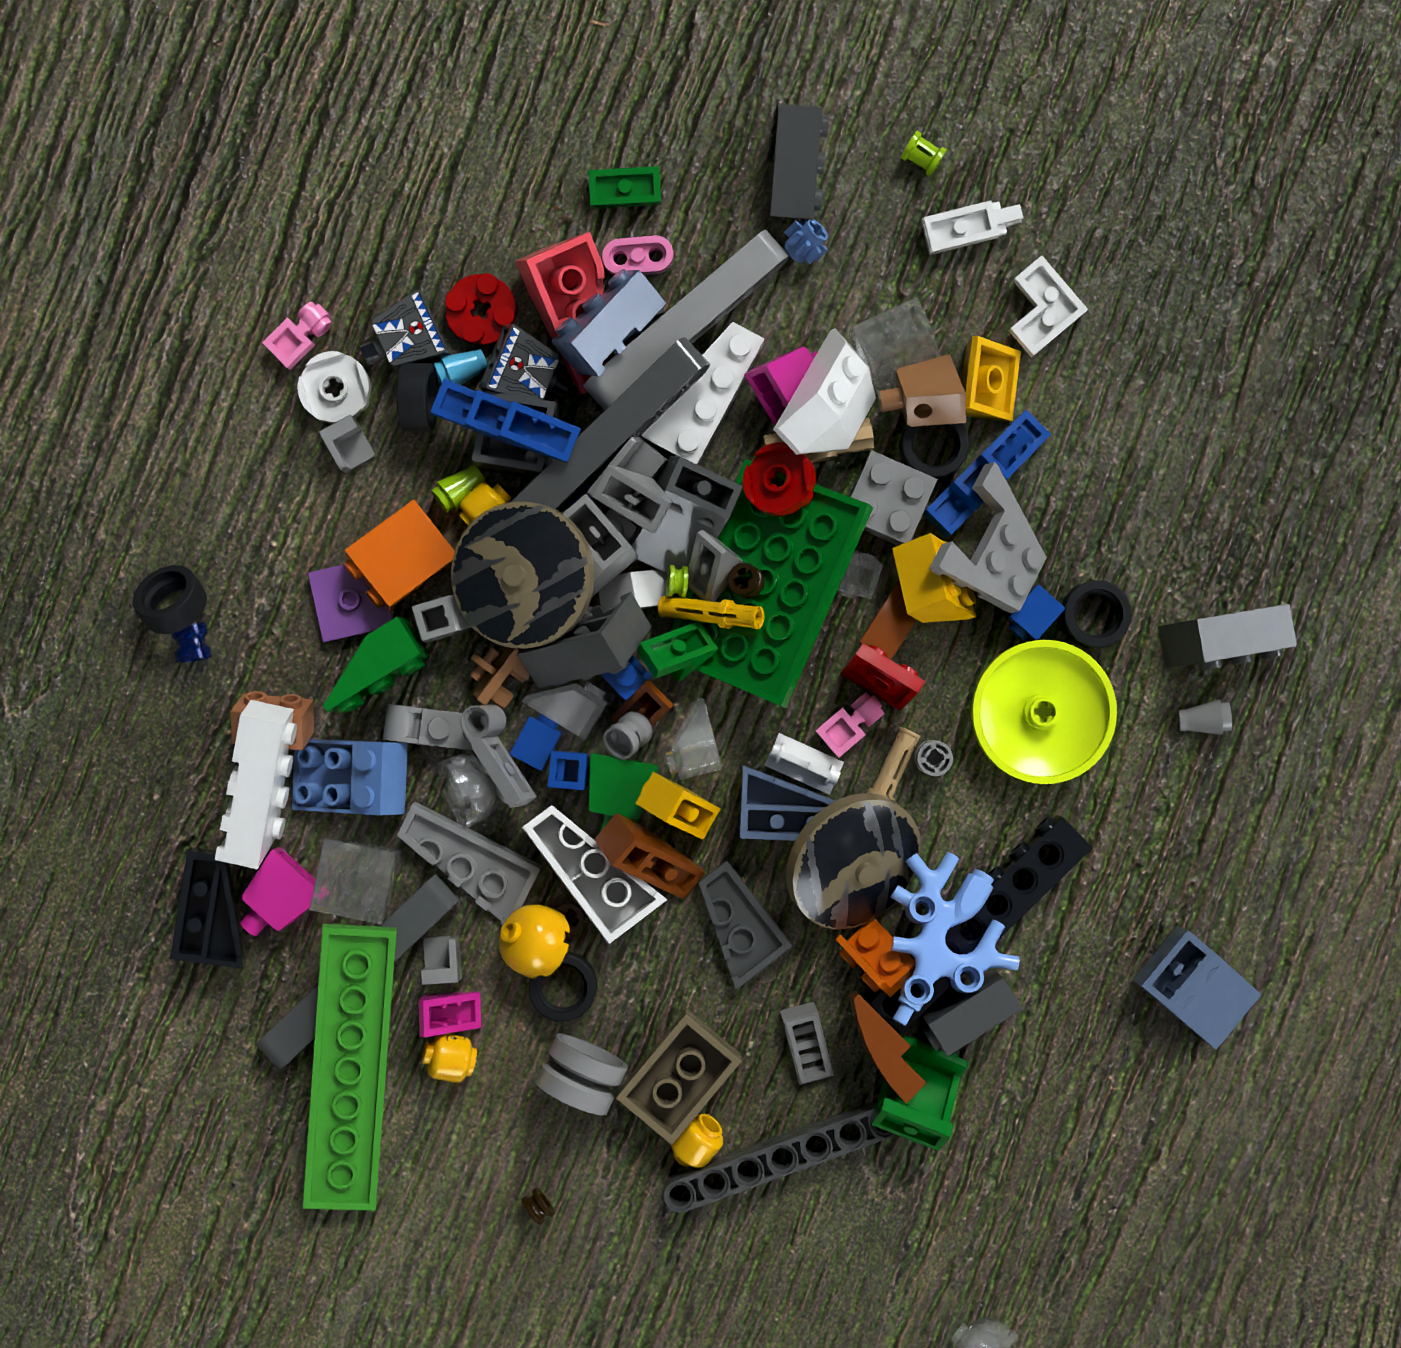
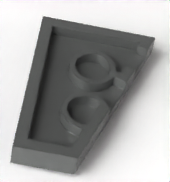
(742, 925)

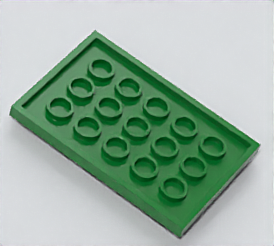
(802, 570)

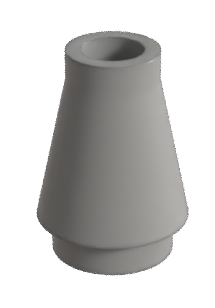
(1206, 718)

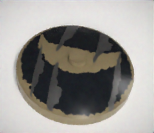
(522, 575)
(852, 860)

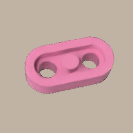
(637, 253)

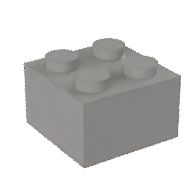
(896, 497)

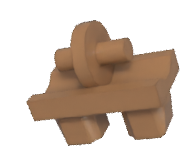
(490, 688)

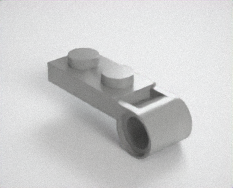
(426, 727)
(493, 756)

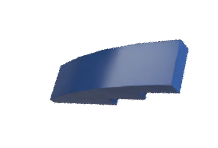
(505, 421)
(1007, 451)

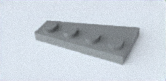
(471, 861)

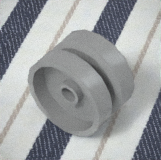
(581, 1074)

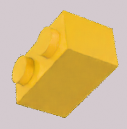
(677, 805)

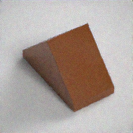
(647, 701)

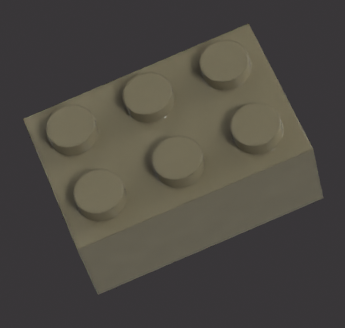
(679, 1076)

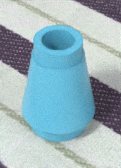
(460, 367)

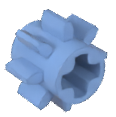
(806, 241)

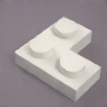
(1054, 306)

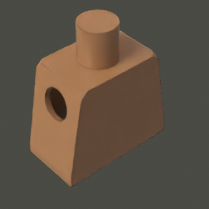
(927, 393)

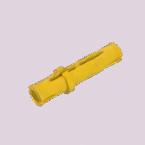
(722, 613)

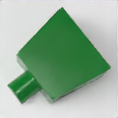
(616, 786)

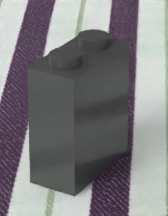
(967, 1016)

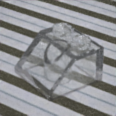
(571, 706)
(694, 745)
(355, 880)

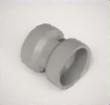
(627, 735)
(927, 758)

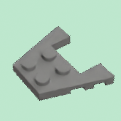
(1007, 554)

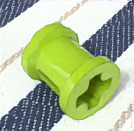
(923, 153)

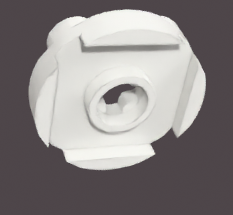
(316, 378)

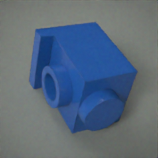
(629, 679)
(568, 770)

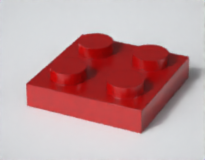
(882, 676)

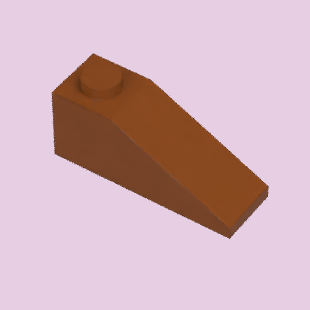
(647, 856)

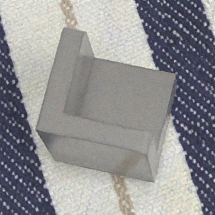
(347, 444)
(442, 960)

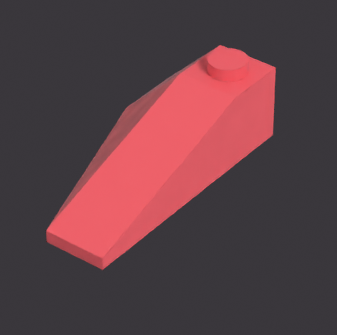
(560, 282)

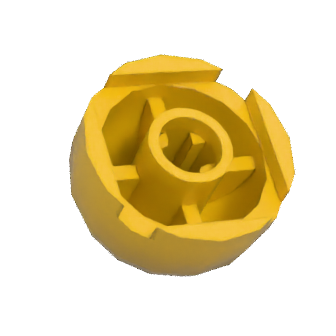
(534, 940)

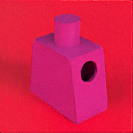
(778, 380)
(277, 893)

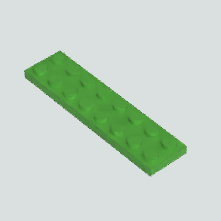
(349, 1067)

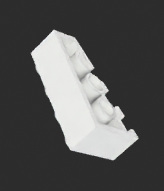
(697, 415)
(257, 784)
(605, 893)

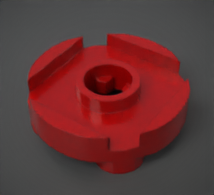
(461, 303)
(795, 491)

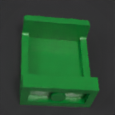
(929, 1112)

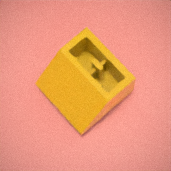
(926, 594)

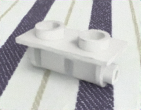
(804, 763)

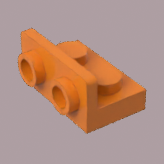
(872, 952)

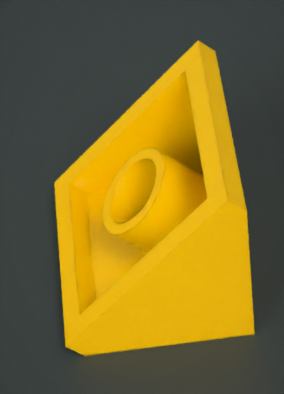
(990, 379)

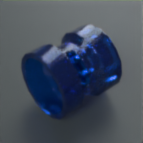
(191, 643)

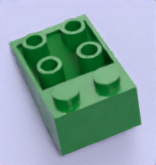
(379, 659)

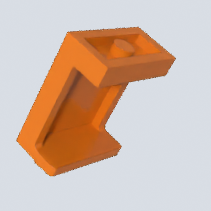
(398, 556)

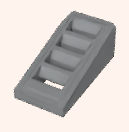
(794, 1025)

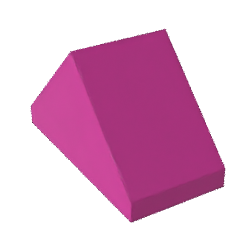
(449, 1012)

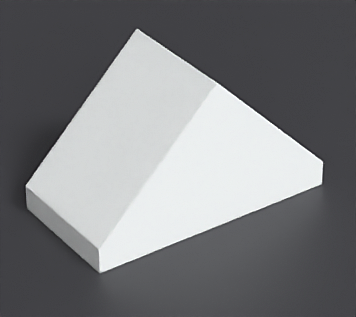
(644, 585)

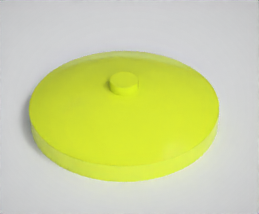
(1044, 711)

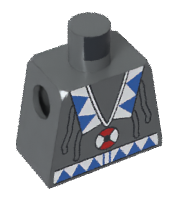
(406, 334)
(523, 367)

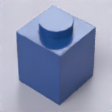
(1035, 615)
(537, 741)

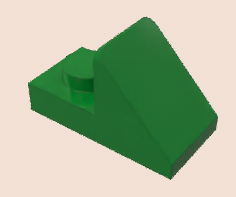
(677, 651)

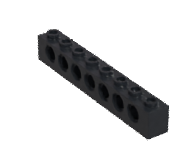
(1069, 850)

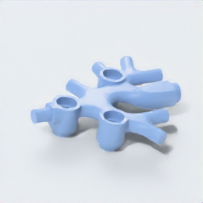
(930, 948)

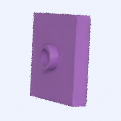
(343, 604)

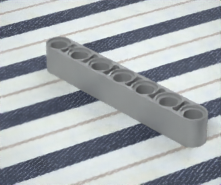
(691, 315)

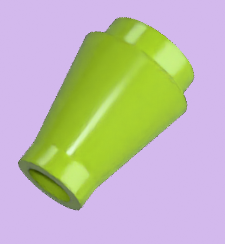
(455, 487)

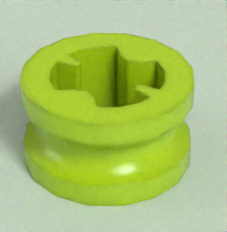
(677, 581)

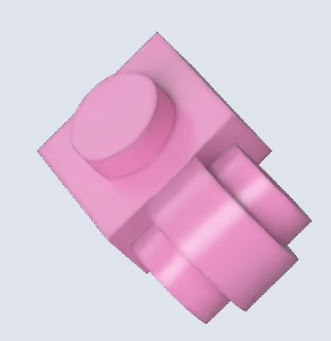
(291, 342)
(842, 731)

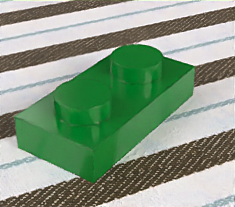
(624, 187)

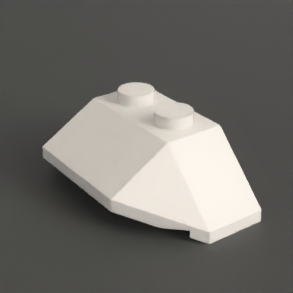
(828, 401)

